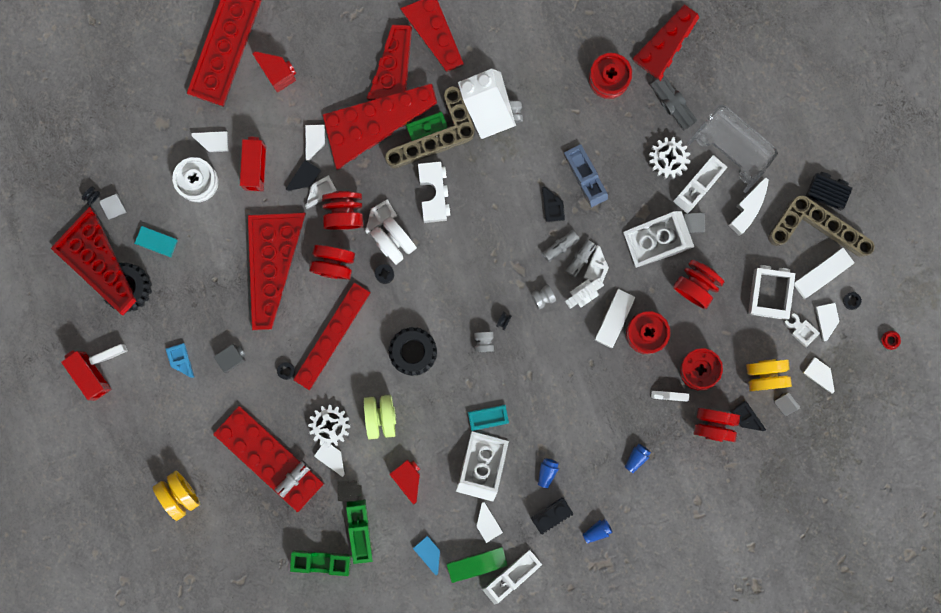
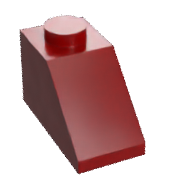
(408, 479)

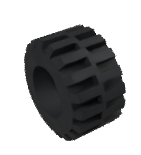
(142, 284)
(404, 336)

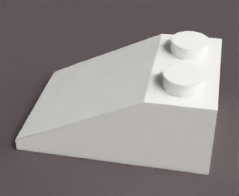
(487, 102)
(658, 239)
(482, 466)

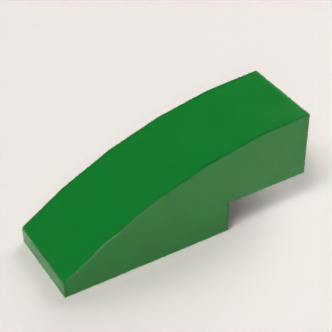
(359, 531)
(476, 564)

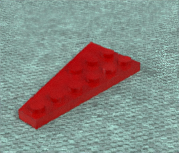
(368, 123)
(271, 252)
(92, 258)

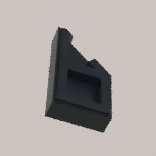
(304, 177)
(553, 206)
(747, 417)

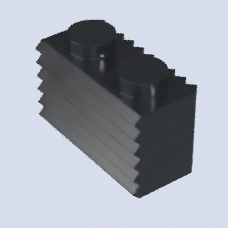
(829, 191)
(552, 515)

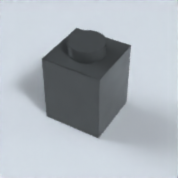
(230, 358)

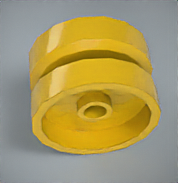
(768, 374)
(176, 495)

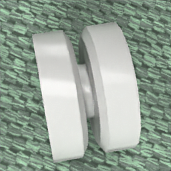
(198, 190)
(392, 240)

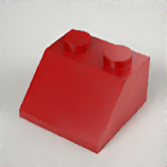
(276, 69)

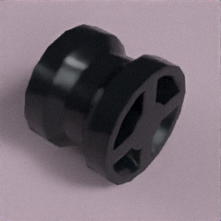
(386, 276)

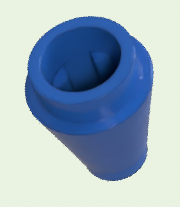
(637, 458)
(547, 472)
(598, 531)

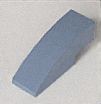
(586, 175)

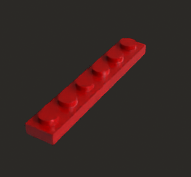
(332, 336)

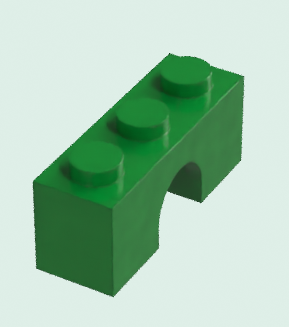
(320, 562)

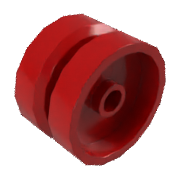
(611, 64)
(331, 263)
(655, 324)
(716, 425)

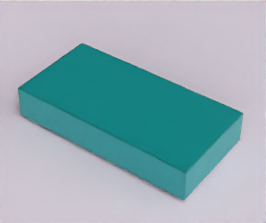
(156, 241)
(488, 417)

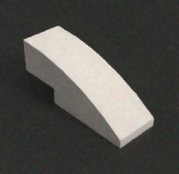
(700, 184)
(749, 208)
(823, 273)
(614, 318)
(512, 577)

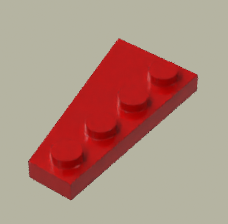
(433, 29)
(660, 50)
(393, 65)

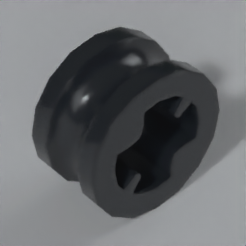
(91, 195)
(857, 303)
(504, 320)
(287, 365)

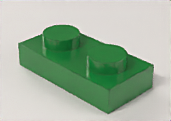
(426, 126)

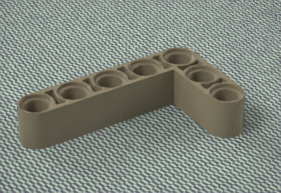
(437, 137)
(821, 225)

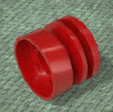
(342, 210)
(700, 281)
(710, 363)

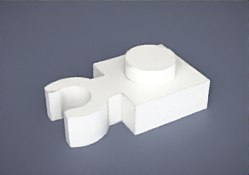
(804, 332)

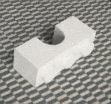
(433, 175)

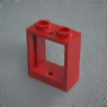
(253, 164)
(85, 375)

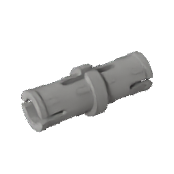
(560, 246)
(581, 258)
(292, 479)

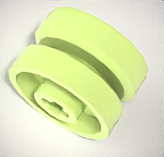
(382, 416)

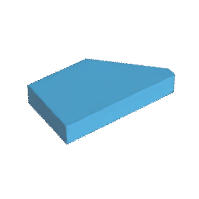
(180, 359)
(429, 553)

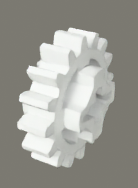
(678, 159)
(584, 293)
(338, 423)

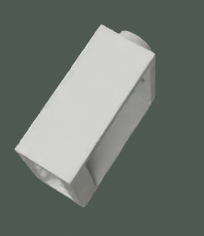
(768, 312)

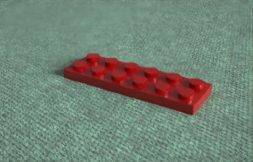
(223, 50)
(266, 456)

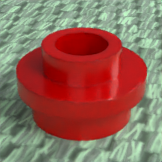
(896, 340)

